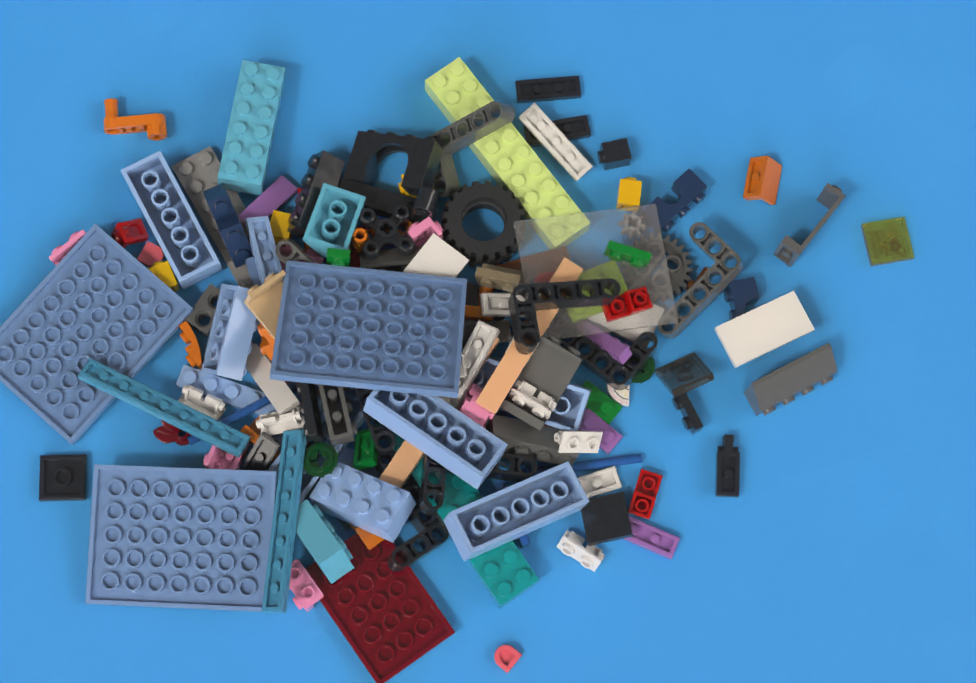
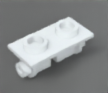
(524, 397)
(209, 406)
(275, 424)
(578, 441)
(572, 546)

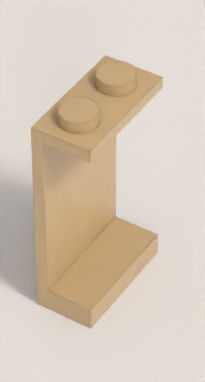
(265, 301)

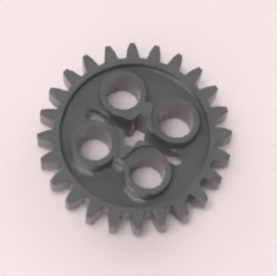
(680, 275)

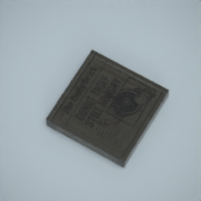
(684, 374)

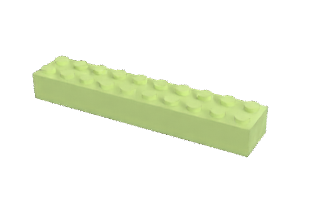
(503, 151)

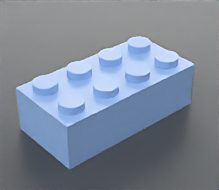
(230, 334)
(363, 501)

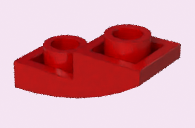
(628, 304)
(645, 493)

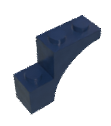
(228, 224)

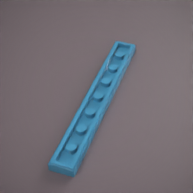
(164, 407)
(284, 522)

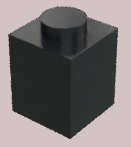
(614, 154)

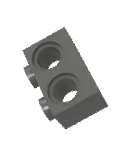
(203, 309)

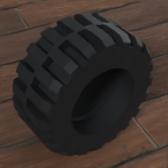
(482, 197)

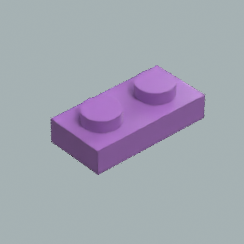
(609, 438)

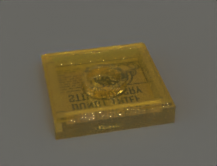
(887, 241)

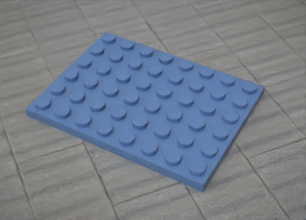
(87, 307)
(370, 329)
(179, 537)

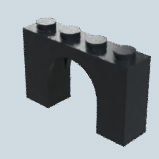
(373, 147)

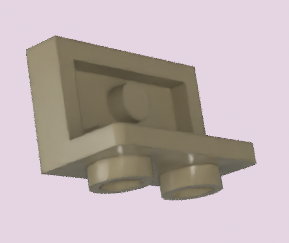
(498, 277)

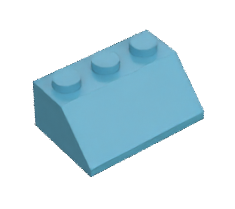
(333, 219)

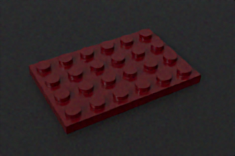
(382, 611)

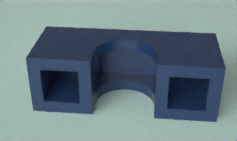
(688, 189)
(740, 294)

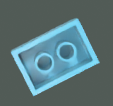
(322, 542)

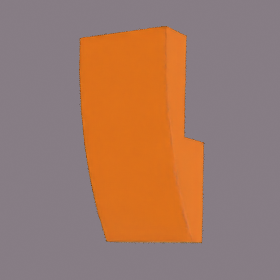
(267, 342)
(193, 350)

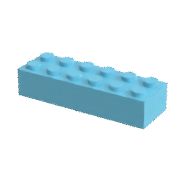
(251, 127)

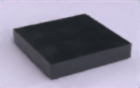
(63, 478)
(606, 519)

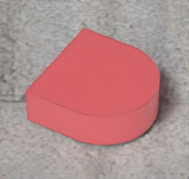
(150, 254)
(506, 657)

